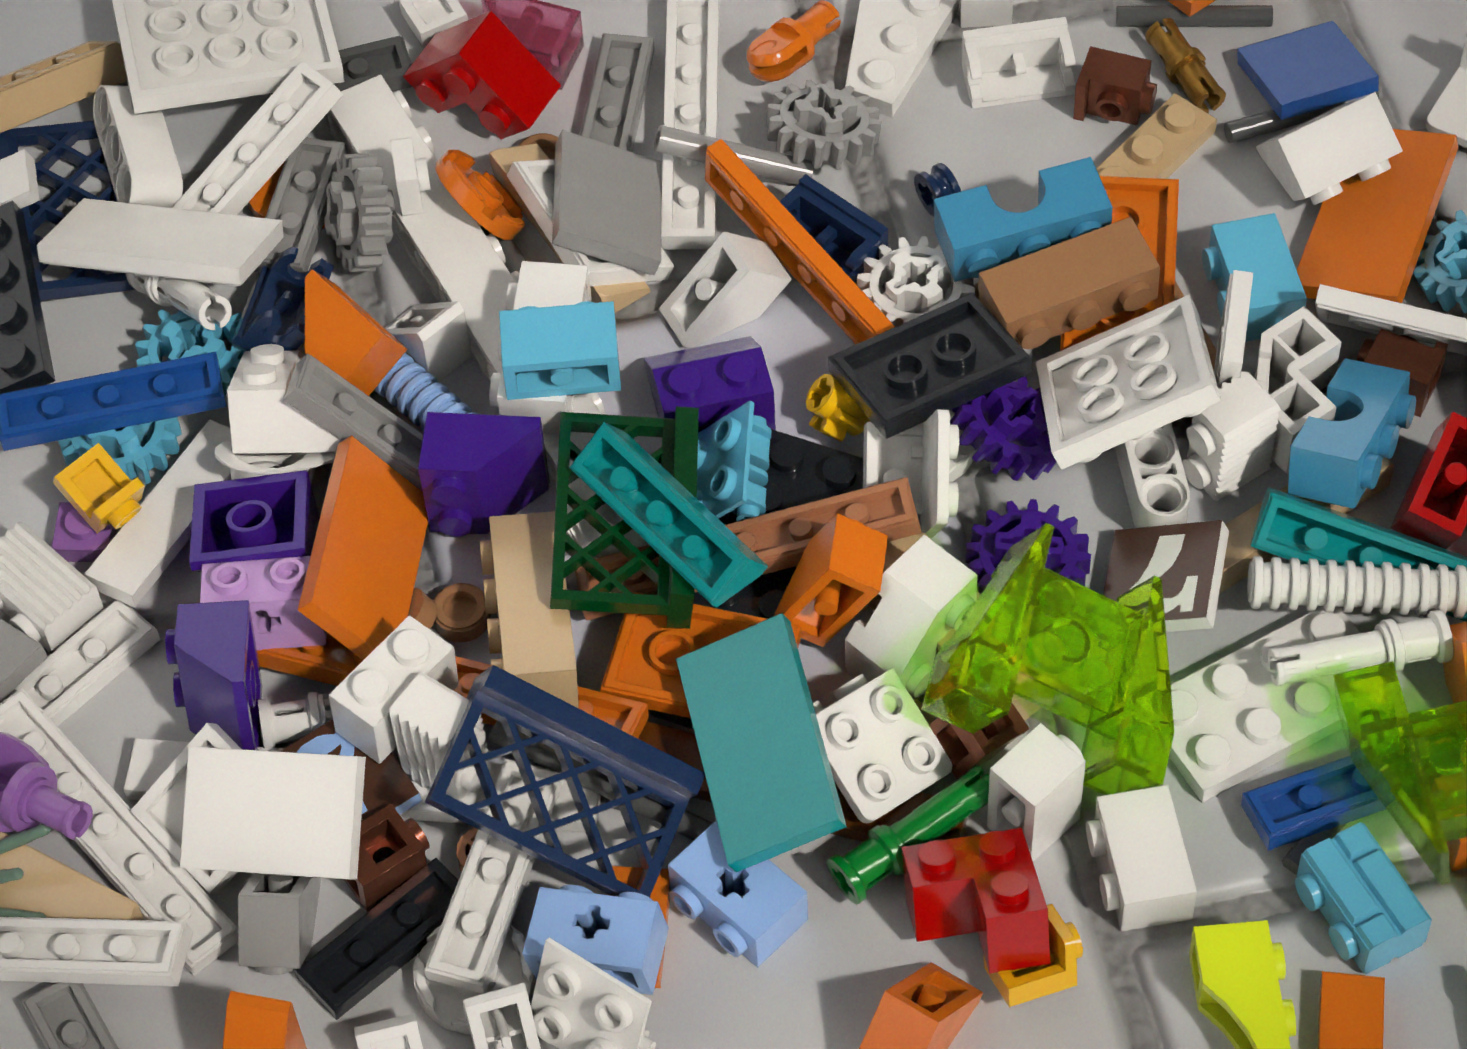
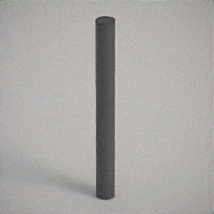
(690, 825)

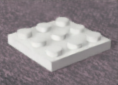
(1126, 382)

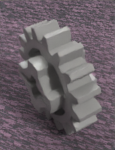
(823, 124)
(359, 212)

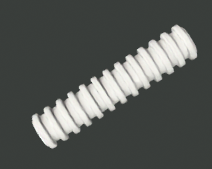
(1357, 586)

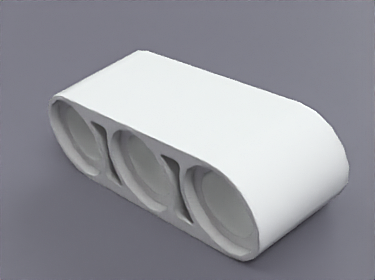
(136, 150)
(1154, 485)

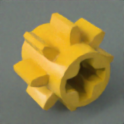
(834, 409)

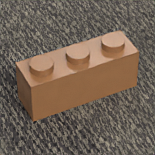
(1072, 284)

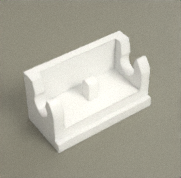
(1018, 62)

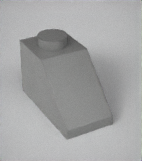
(276, 921)

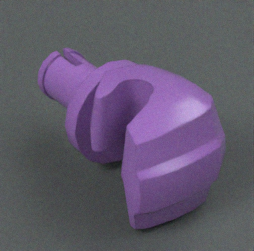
(31, 793)

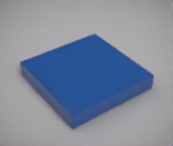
(1307, 70)

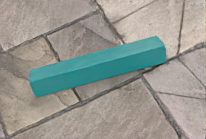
(667, 515)
(1309, 530)

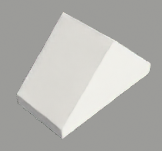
(434, 336)
(502, 1019)

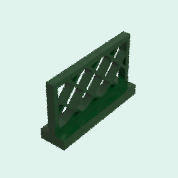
(679, 457)

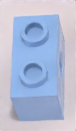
(746, 925)
(612, 932)

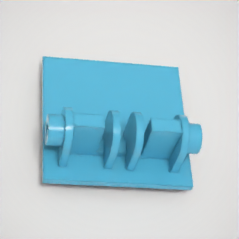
(734, 464)

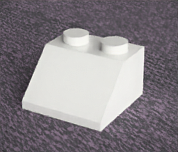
(1331, 149)
(258, 410)

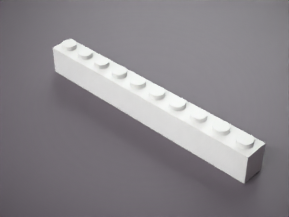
(444, 240)

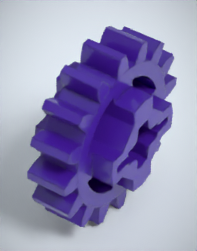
(1007, 430)
(990, 543)

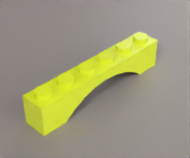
(1238, 984)

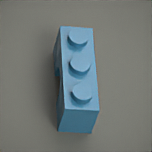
(982, 235)
(1345, 455)

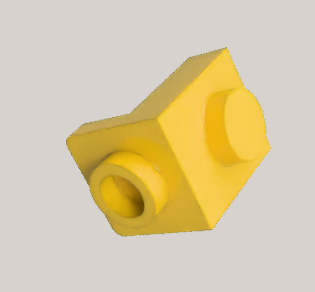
(100, 489)
(1038, 981)

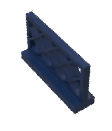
(59, 142)
(574, 736)

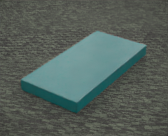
(760, 743)

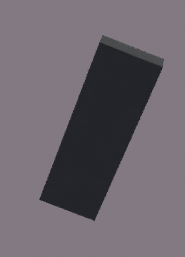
(379, 941)

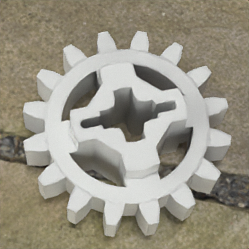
(915, 280)

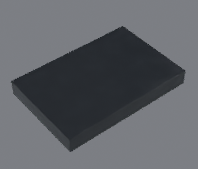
(929, 365)

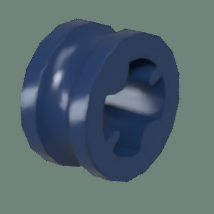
(935, 185)

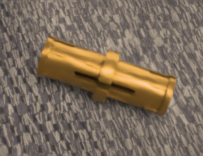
(1185, 65)

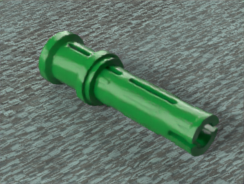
(882, 850)

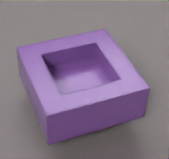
(75, 537)

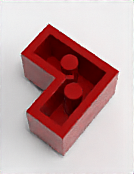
(488, 71)
(1437, 495)
(980, 887)

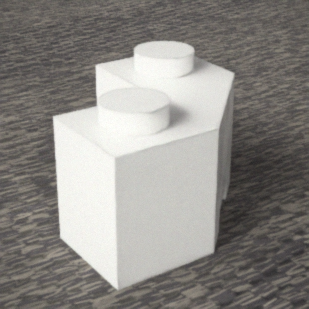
(1293, 366)
(920, 603)

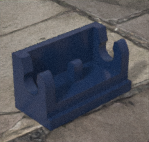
(836, 225)
(277, 305)

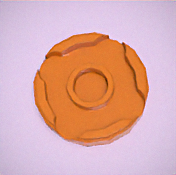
(480, 195)

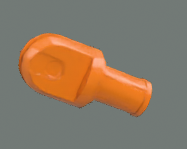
(791, 42)

